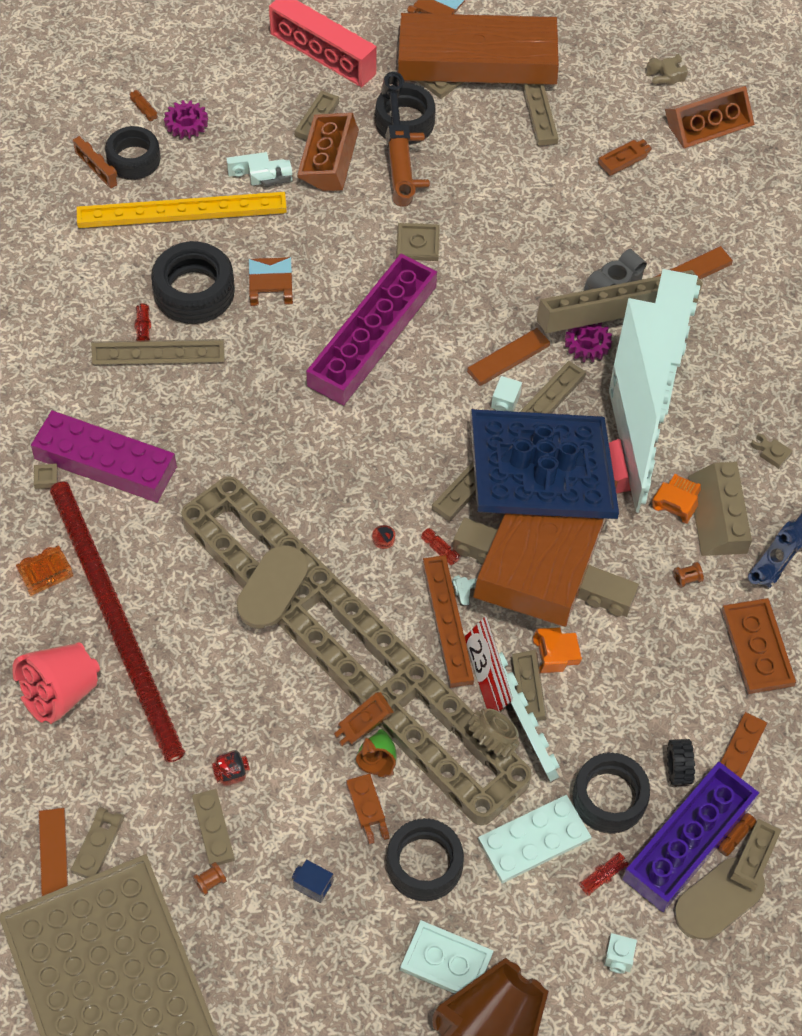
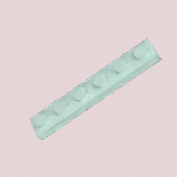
(529, 723)

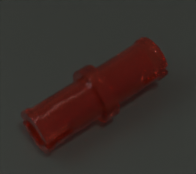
(142, 322)
(603, 874)

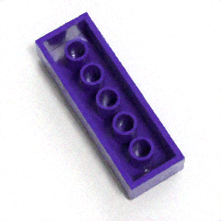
(690, 836)

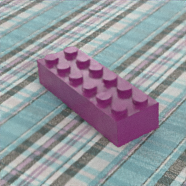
(104, 456)

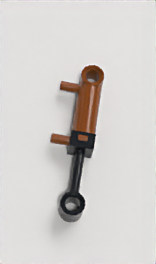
(398, 143)

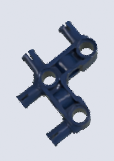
(769, 567)

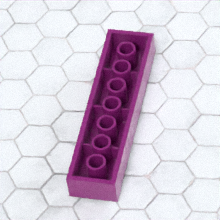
(371, 329)

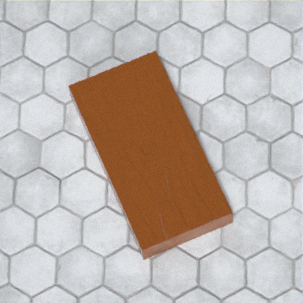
(478, 48)
(539, 564)

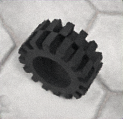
(680, 761)

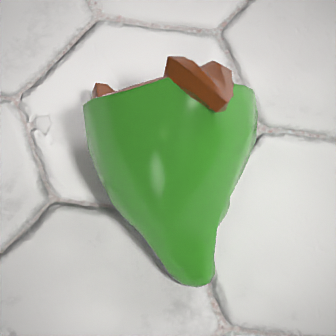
(377, 755)

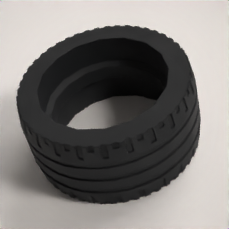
(413, 97)
(617, 765)
(430, 830)

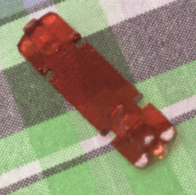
(440, 546)

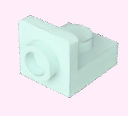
(620, 953)

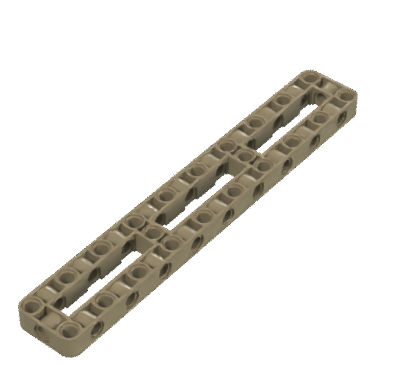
(336, 660)

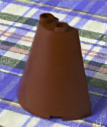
(494, 1005)

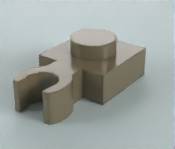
(773, 452)

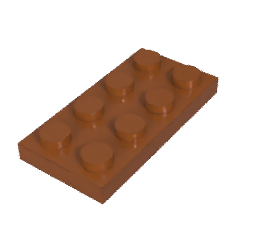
(758, 646)

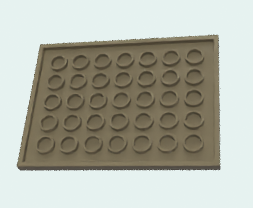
(106, 959)

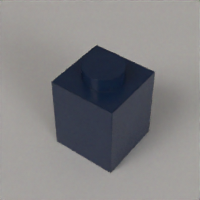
(312, 880)

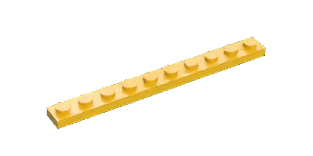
(181, 209)

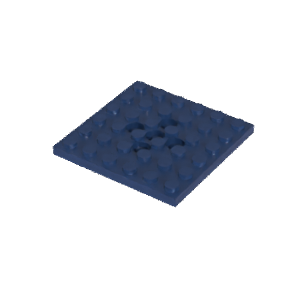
(542, 464)

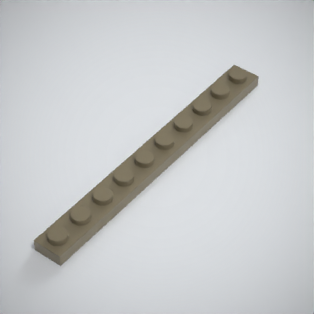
(545, 401)

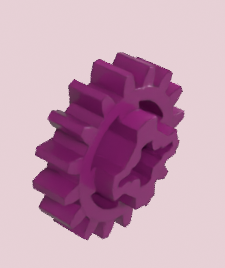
(186, 119)
(588, 341)

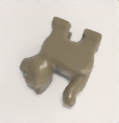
(669, 70)

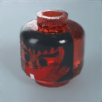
(230, 768)

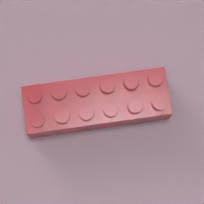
(323, 40)

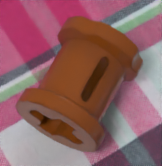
(688, 574)
(209, 878)

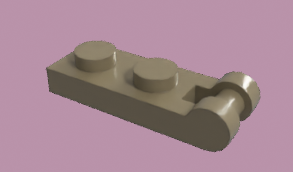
(97, 843)

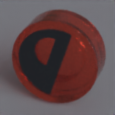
(383, 537)

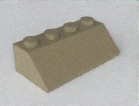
(721, 511)

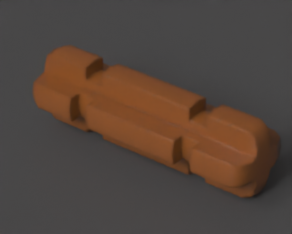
(143, 105)
(736, 834)

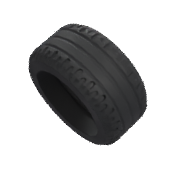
(133, 167)

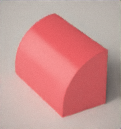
(619, 466)

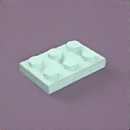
(444, 958)

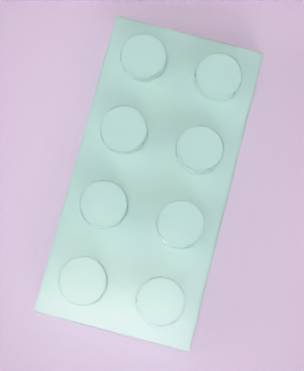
(534, 838)

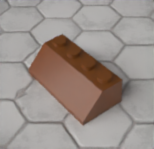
(710, 116)
(329, 151)

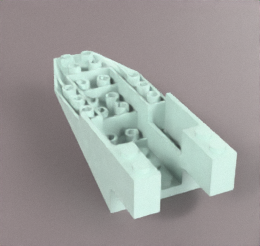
(646, 370)

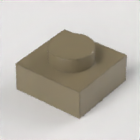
(45, 475)

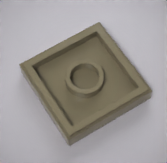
(418, 241)

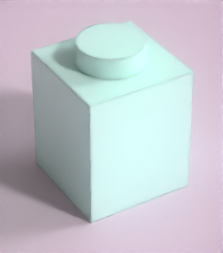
(506, 394)

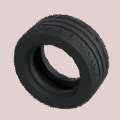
(188, 258)

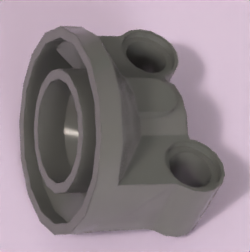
(625, 270)

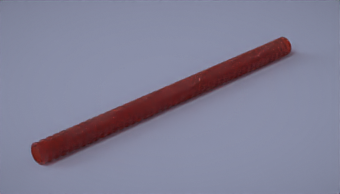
(117, 622)

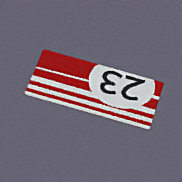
(488, 666)

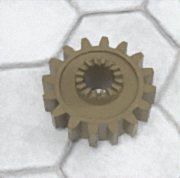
(494, 731)

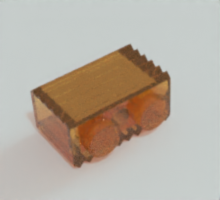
(44, 570)

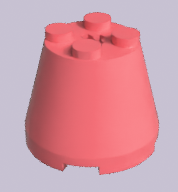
(55, 680)

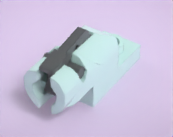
(260, 169)

